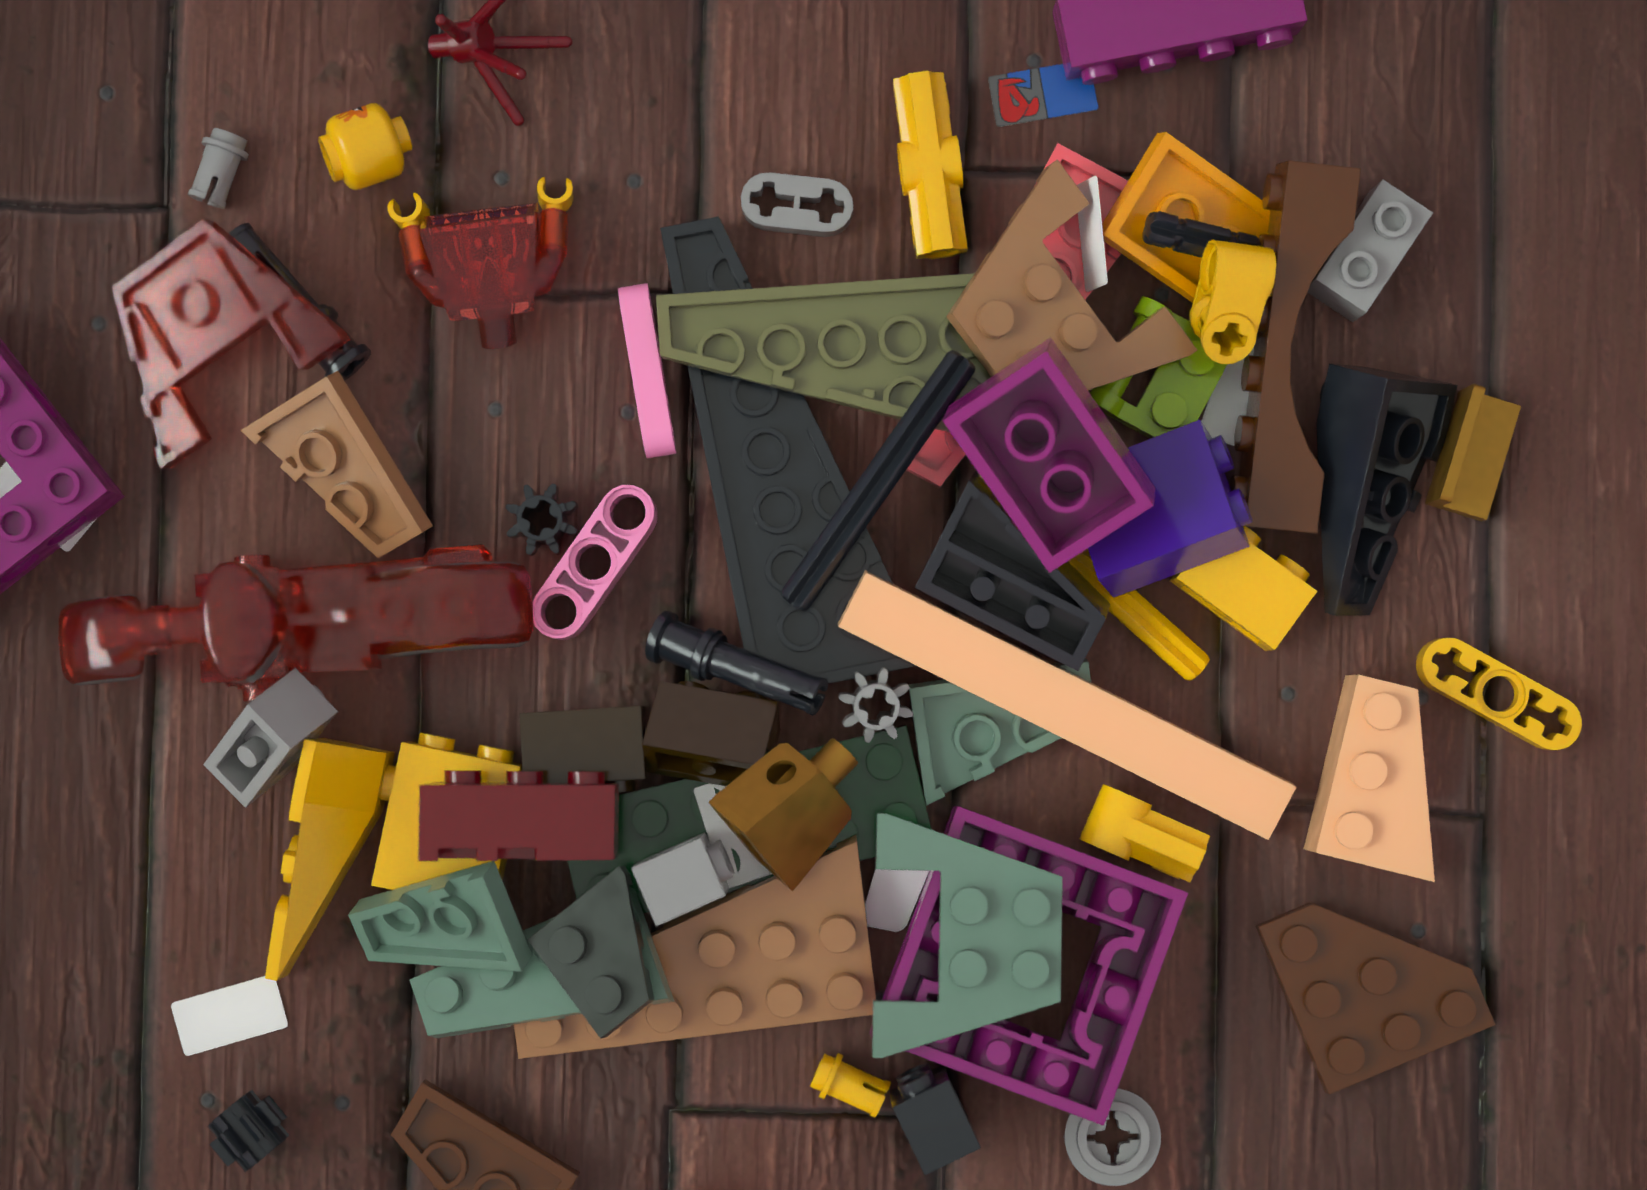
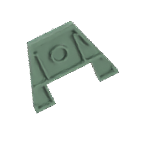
(994, 937)

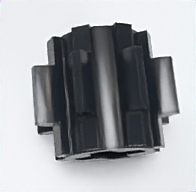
(537, 503)
(248, 1130)

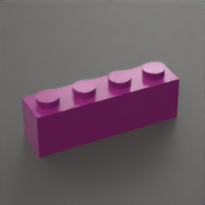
(1152, 34)

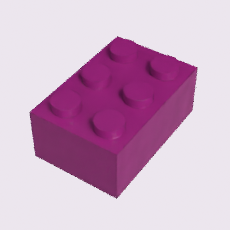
(1050, 455)

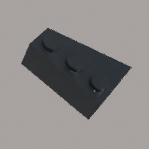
(997, 578)

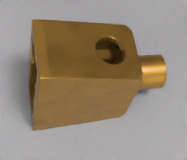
(788, 808)

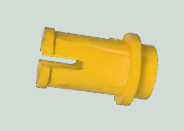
(849, 1084)

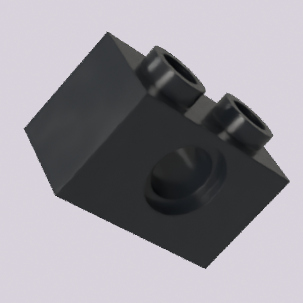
(932, 1117)

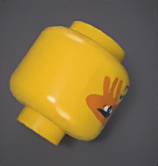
(364, 146)

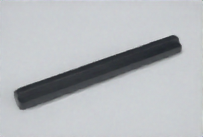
(878, 480)

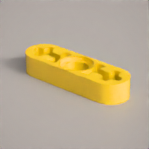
(1529, 728)

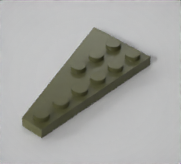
(831, 341)

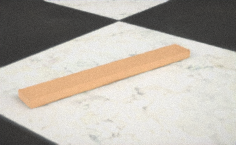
(1066, 705)

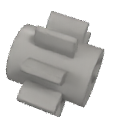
(884, 719)

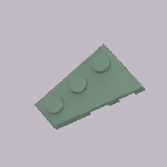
(968, 736)
(444, 922)

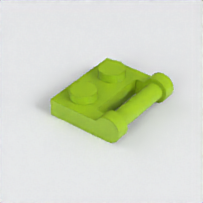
(1175, 391)

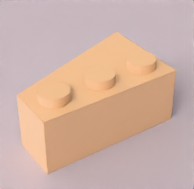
(1374, 782)

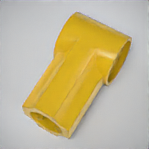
(1133, 830)

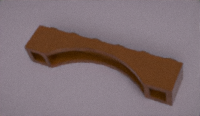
(1309, 217)

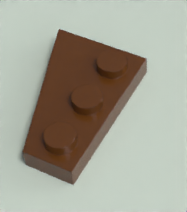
(471, 1151)

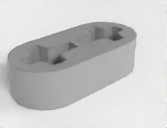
(799, 190)

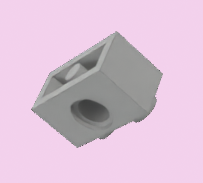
(1368, 256)
(269, 737)
(683, 877)

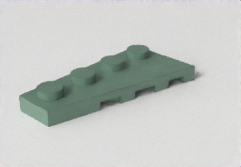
(484, 999)

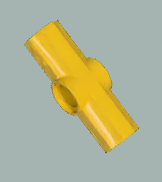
(930, 165)

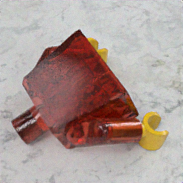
(486, 259)

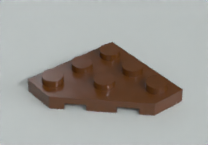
(1367, 995)

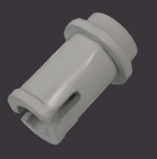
(219, 164)

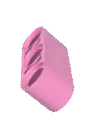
(597, 532)

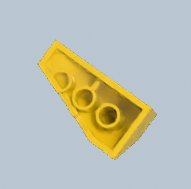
(337, 803)

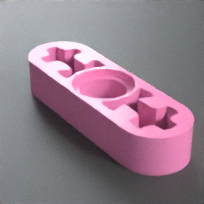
(647, 370)

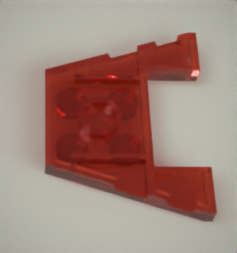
(194, 308)

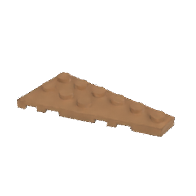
(747, 964)

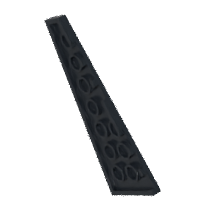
(771, 490)

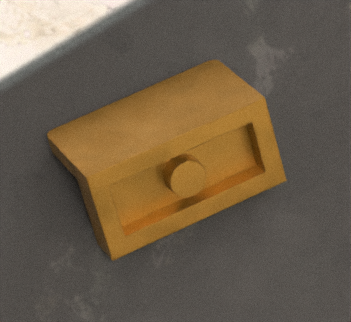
(1473, 453)

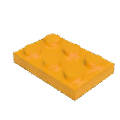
(1185, 185)

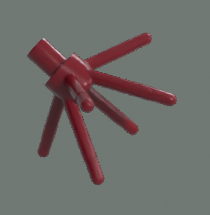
(476, 42)

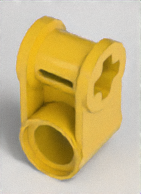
(1231, 298)

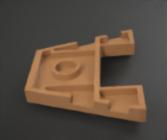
(1026, 298)

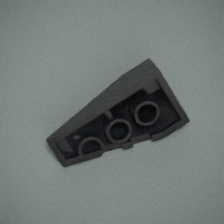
(1372, 449)

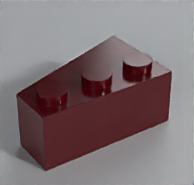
(518, 817)

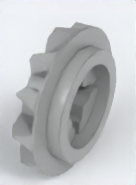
(1132, 1156)

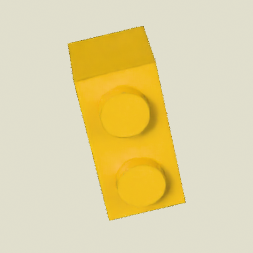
(1251, 591)

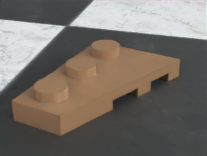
(340, 456)

